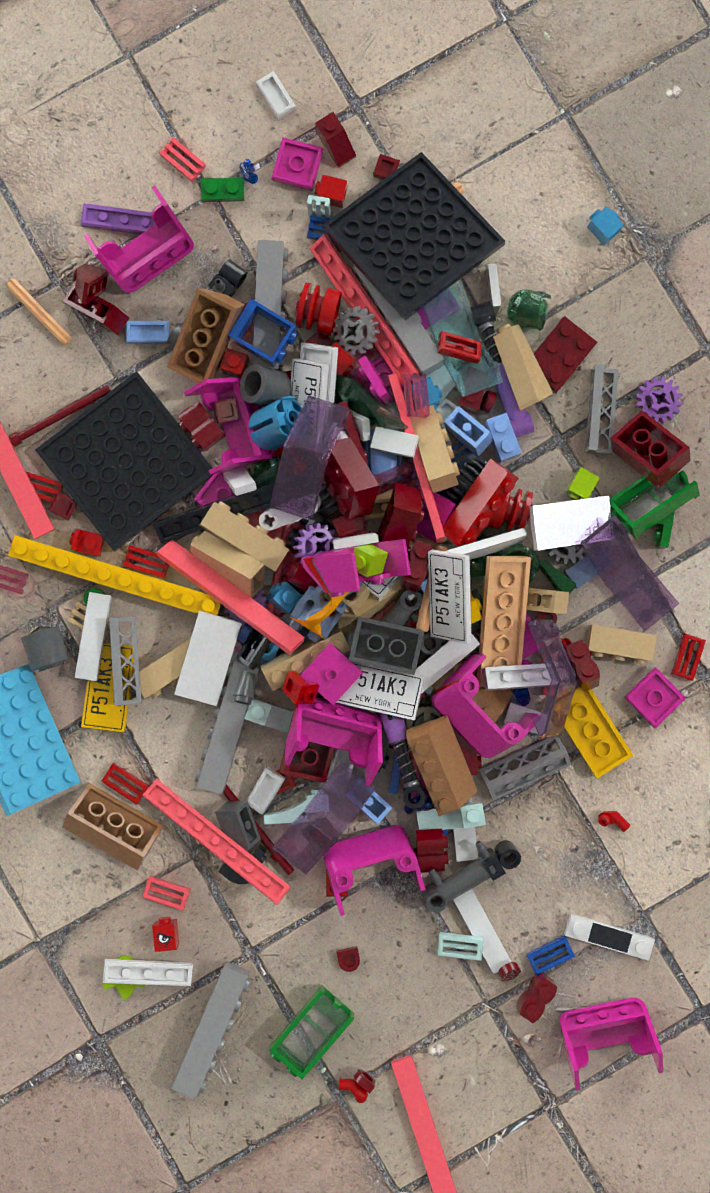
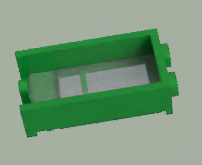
(645, 505)
(311, 1032)

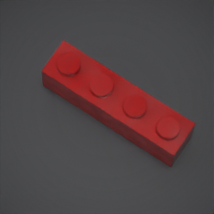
(479, 504)

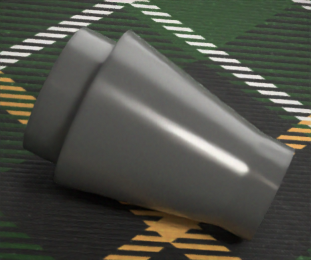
(245, 689)

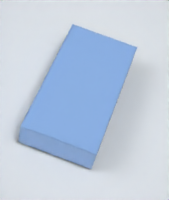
(147, 332)

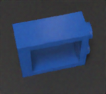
(246, 319)

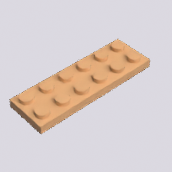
(503, 611)

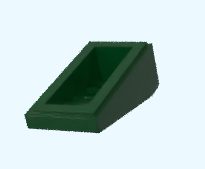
(556, 578)

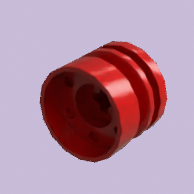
(318, 308)
(513, 511)

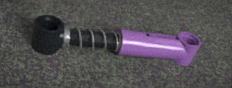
(520, 419)
(396, 735)

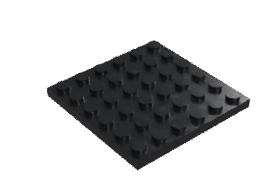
(413, 235)
(125, 461)

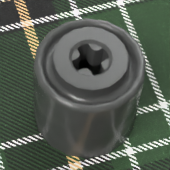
(264, 385)
(45, 649)

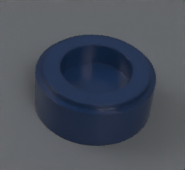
(245, 633)

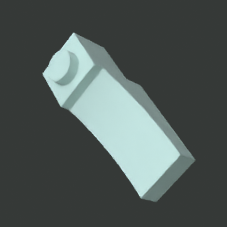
(269, 715)
(290, 814)
(466, 817)

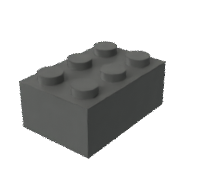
(386, 645)

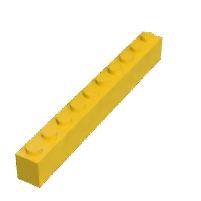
(113, 576)

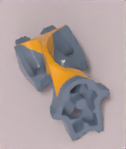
(317, 616)

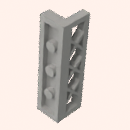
(596, 410)
(117, 667)
(527, 770)

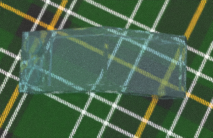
(452, 314)

